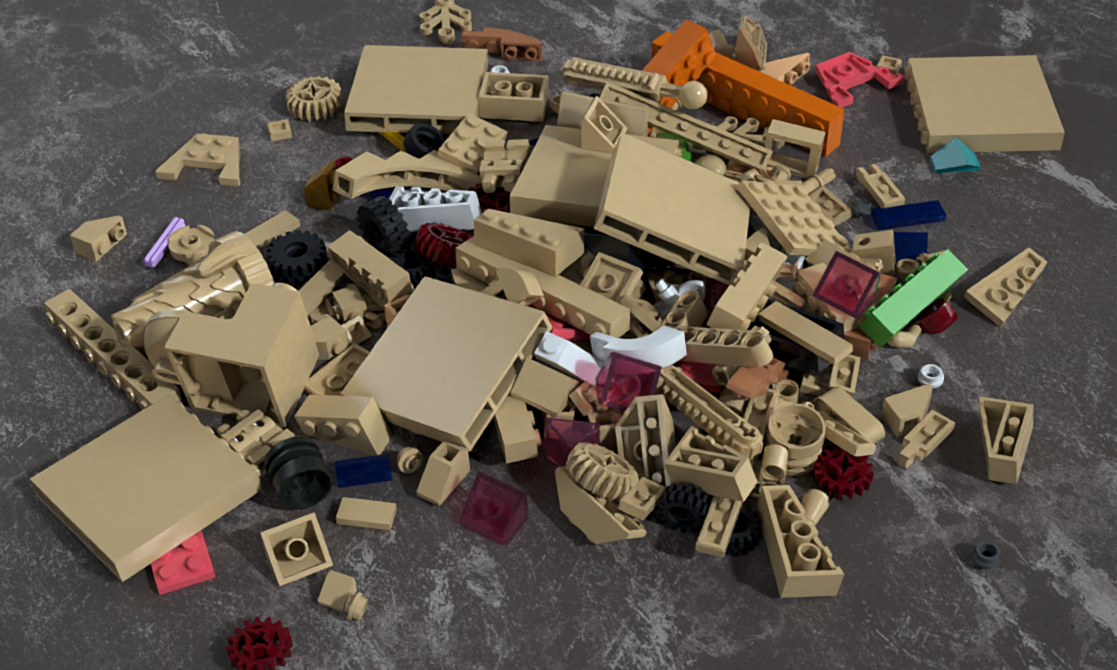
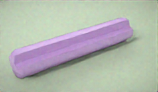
(161, 245)

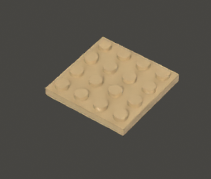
(791, 216)

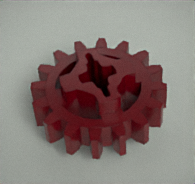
(829, 474)
(259, 645)

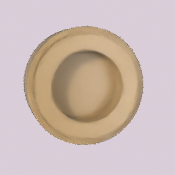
(905, 268)

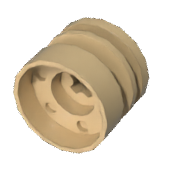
(800, 432)

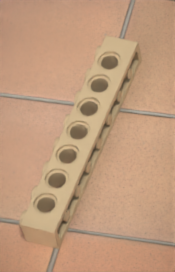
(100, 345)

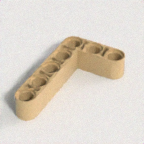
(715, 344)

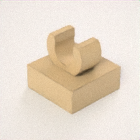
(584, 397)

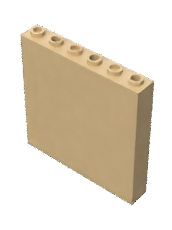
(415, 86)
(983, 103)
(567, 181)
(674, 210)
(448, 360)
(146, 486)

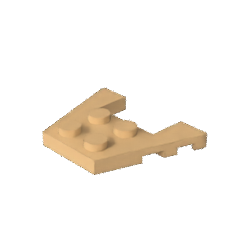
(206, 152)

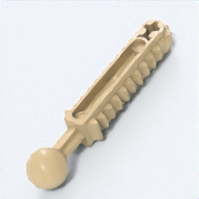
(647, 84)
(708, 412)

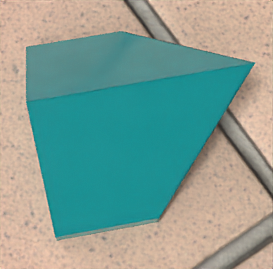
(954, 158)

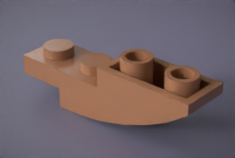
(504, 42)
(755, 381)

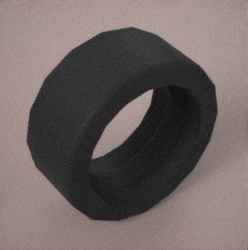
(426, 133)

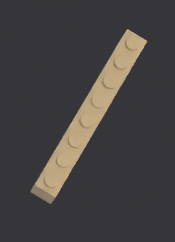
(561, 296)

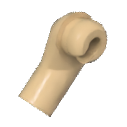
(905, 339)

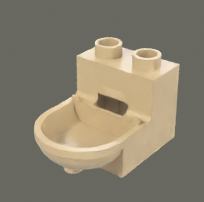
(238, 362)

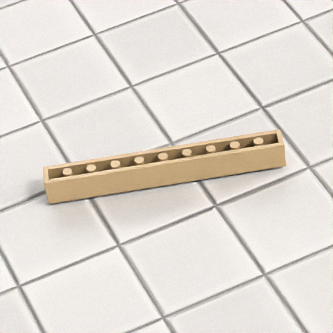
(512, 419)

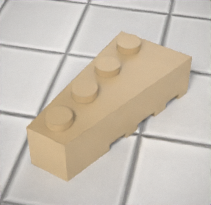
(370, 269)
(795, 552)

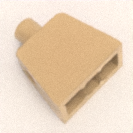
(879, 246)

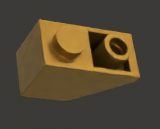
(319, 188)

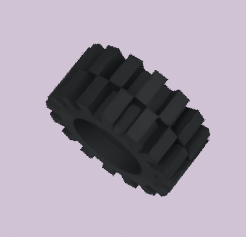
(413, 258)
(683, 507)
(748, 538)

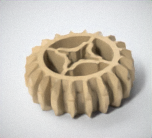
(314, 98)
(601, 471)

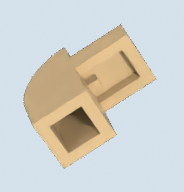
(515, 284)

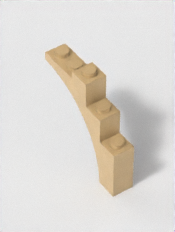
(373, 173)

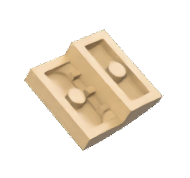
(831, 205)
(842, 374)

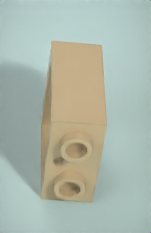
(797, 135)

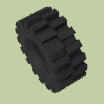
(383, 226)
(284, 261)

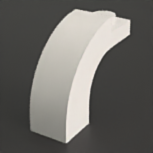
(660, 348)

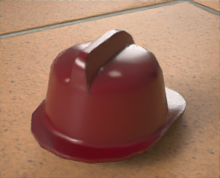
(936, 316)

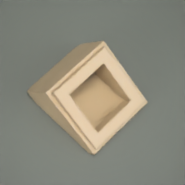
(337, 590)

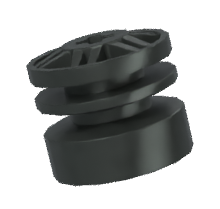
(298, 473)

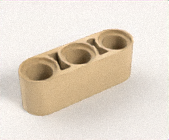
(850, 413)

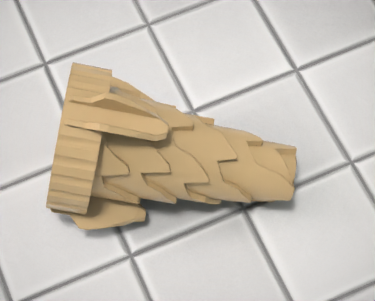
(206, 288)

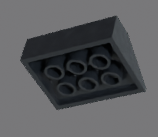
(600, 242)

